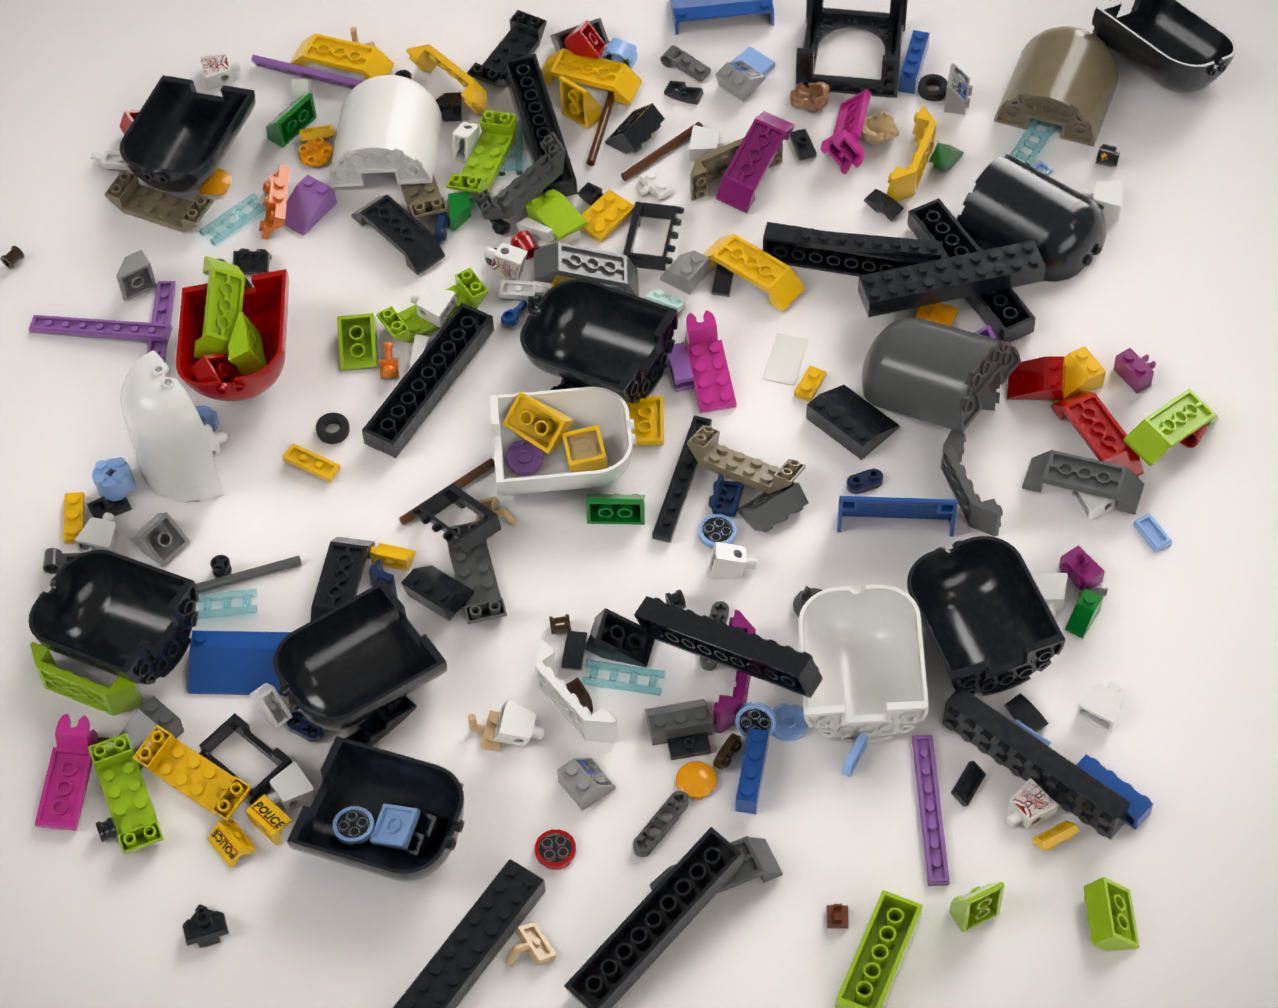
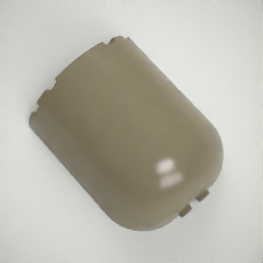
(1062, 80)

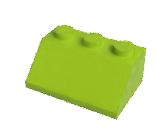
(1110, 915)

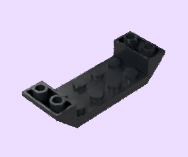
(520, 41)
(402, 231)
(340, 574)

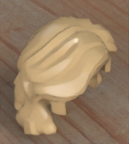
(879, 129)

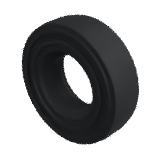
(932, 79)
(332, 418)

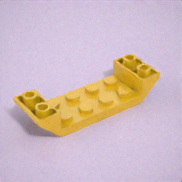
(343, 56)
(429, 58)
(593, 72)
(905, 181)
(757, 268)
(191, 773)

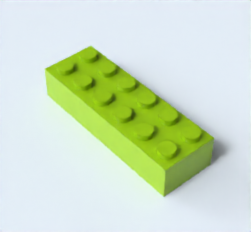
(880, 953)

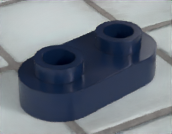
(440, 230)
(865, 480)
(304, 729)

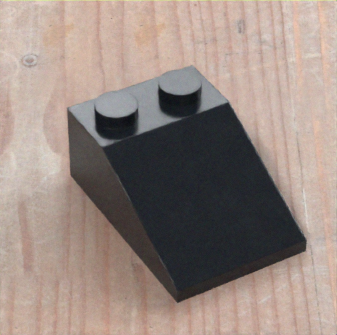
(619, 639)

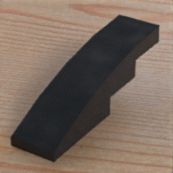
(383, 722)

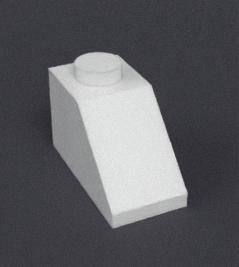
(300, 87)

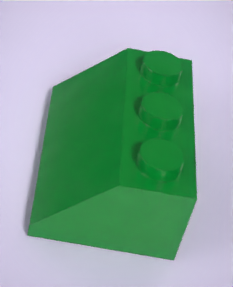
(291, 120)
(615, 509)

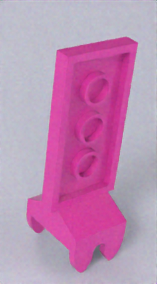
(844, 143)
(708, 364)
(67, 775)

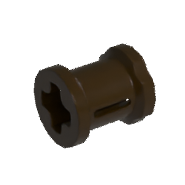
(12, 257)
(565, 619)

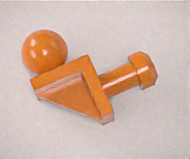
(389, 365)

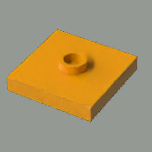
(938, 313)

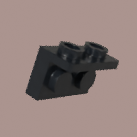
(252, 261)

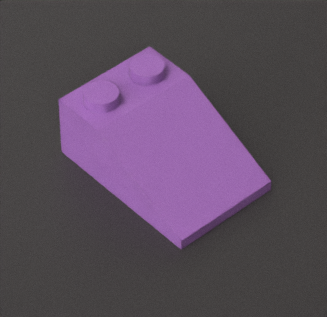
(308, 204)

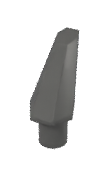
(1100, 591)

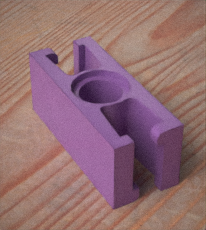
(680, 368)

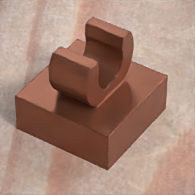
(837, 916)

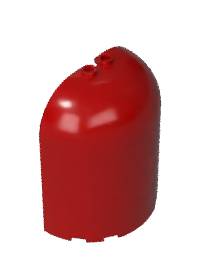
(267, 310)

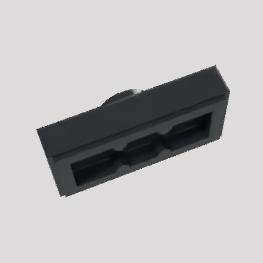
(803, 144)
(689, 746)
(968, 783)

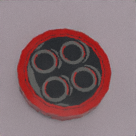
(555, 849)

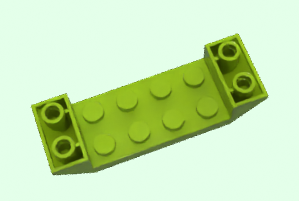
(488, 154)
(222, 306)
(407, 323)
(1169, 426)
(117, 699)
(125, 793)

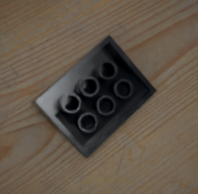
(850, 420)

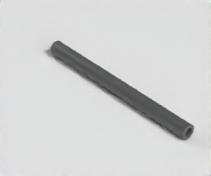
(248, 574)

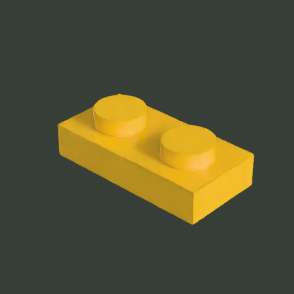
(309, 134)
(810, 383)
(1054, 835)

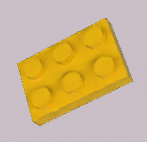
(606, 215)
(648, 420)

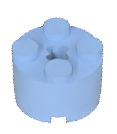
(621, 52)
(113, 478)

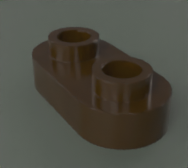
(725, 754)

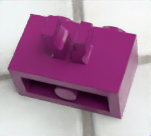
(1134, 369)
(1081, 569)

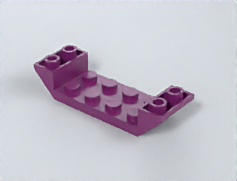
(753, 160)
(727, 706)

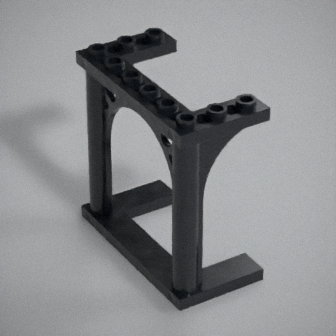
(893, 26)

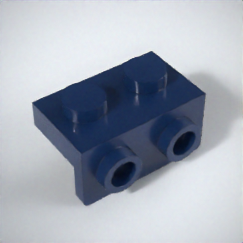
(725, 497)
(378, 575)

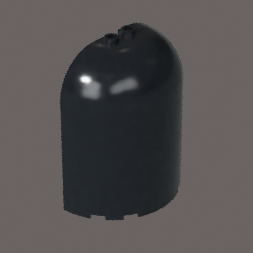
(1166, 42)
(184, 133)
(1023, 204)
(600, 338)
(984, 614)
(117, 615)
(355, 660)
(369, 778)

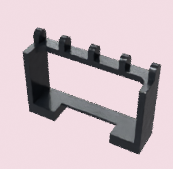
(658, 211)
(448, 496)
(237, 724)

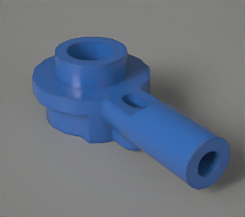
(510, 317)

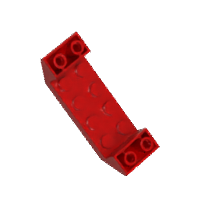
(1098, 429)

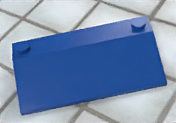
(708, 9)
(897, 508)
(232, 661)

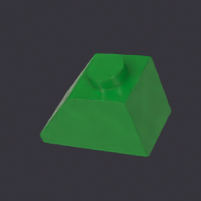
(945, 156)
(459, 208)
(1084, 613)

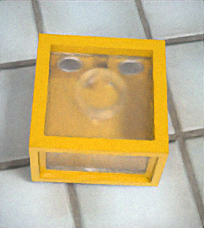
(585, 449)

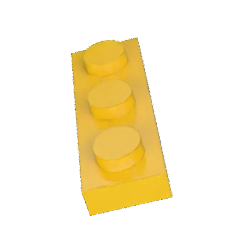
(311, 462)
(73, 516)

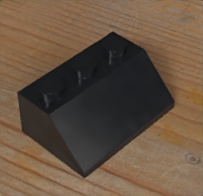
(636, 129)
(436, 590)

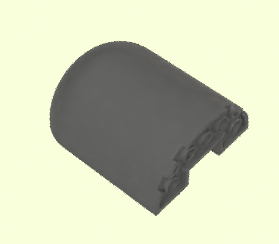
(934, 371)

